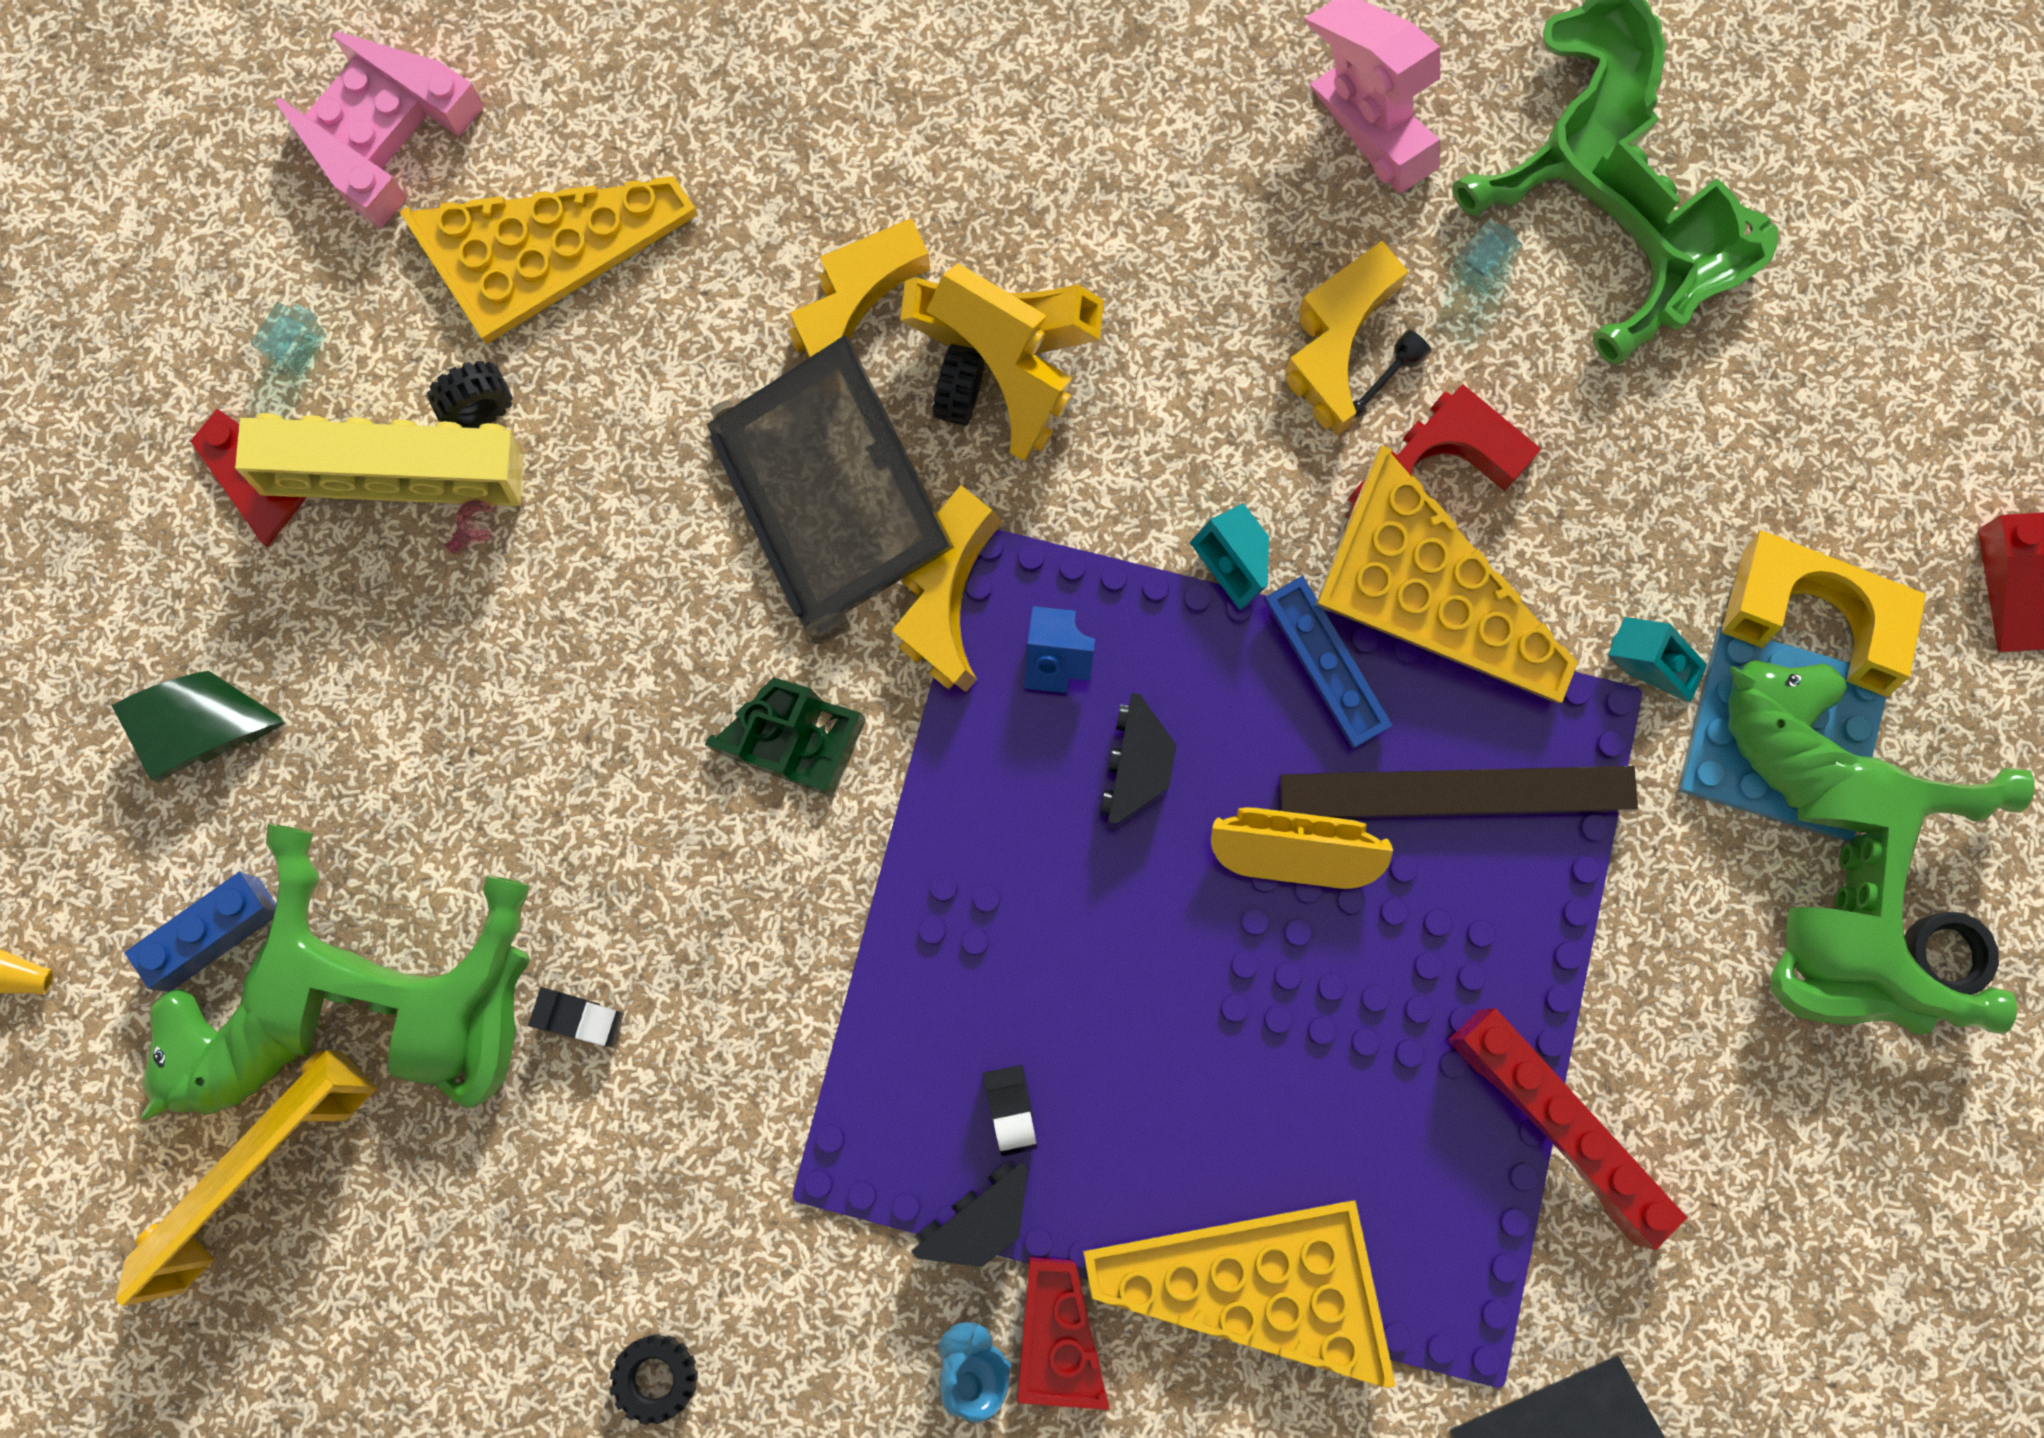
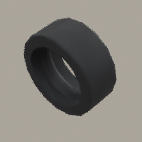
(1980, 940)

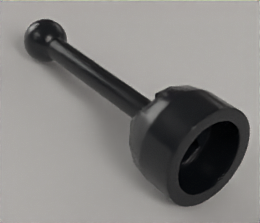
(1409, 352)

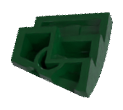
(190, 722)
(782, 738)

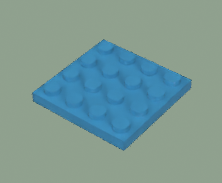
(1713, 761)

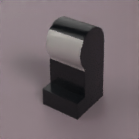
(575, 1017)
(1010, 1109)

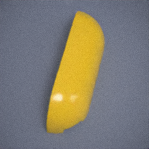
(1300, 848)

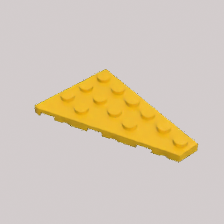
(529, 252)
(1424, 583)
(1268, 1282)

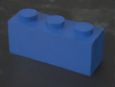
(202, 932)

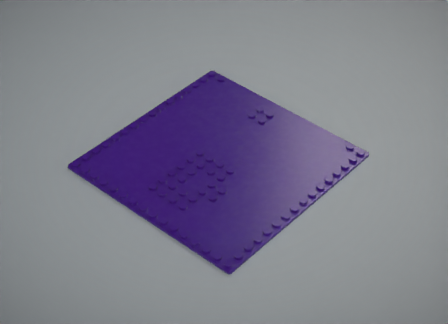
(1203, 1030)

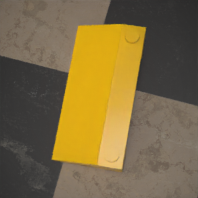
(166, 1252)

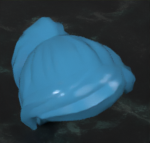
(972, 1373)

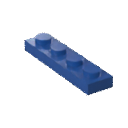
(1327, 662)

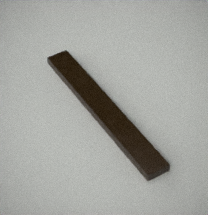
(1460, 792)

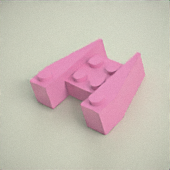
(1373, 84)
(372, 114)

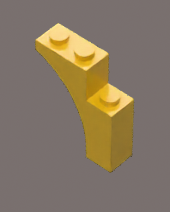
(854, 281)
(1071, 313)
(1334, 315)
(1007, 338)
(933, 622)

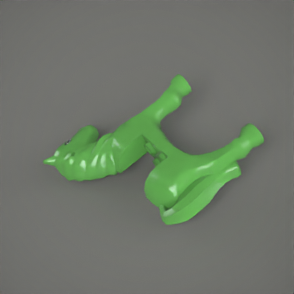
(1596, 153)
(1858, 952)
(441, 1023)

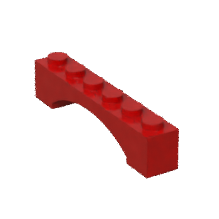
(1609, 1170)

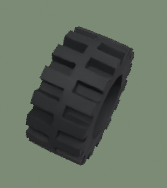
(958, 385)
(470, 395)
(624, 1379)

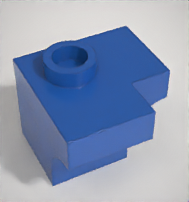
(1056, 651)

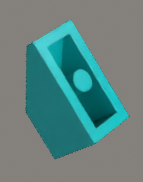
(1235, 553)
(1657, 657)

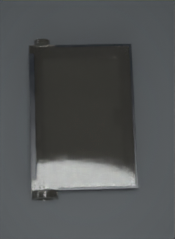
(827, 487)

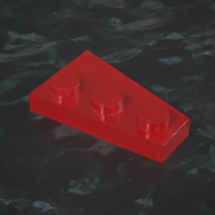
(218, 448)
(1057, 1343)

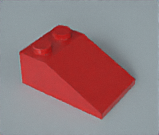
(2015, 579)

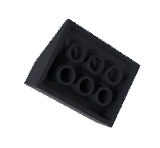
(1583, 1405)

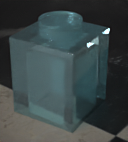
(1486, 256)
(289, 337)

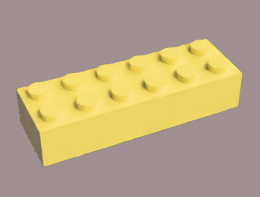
(380, 460)

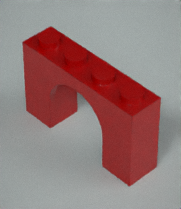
(1469, 430)

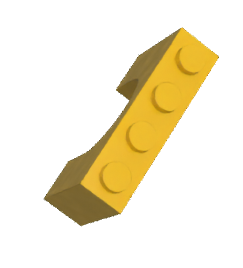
(1880, 611)

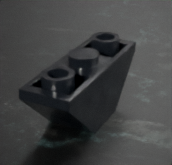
(1140, 765)
(981, 1223)

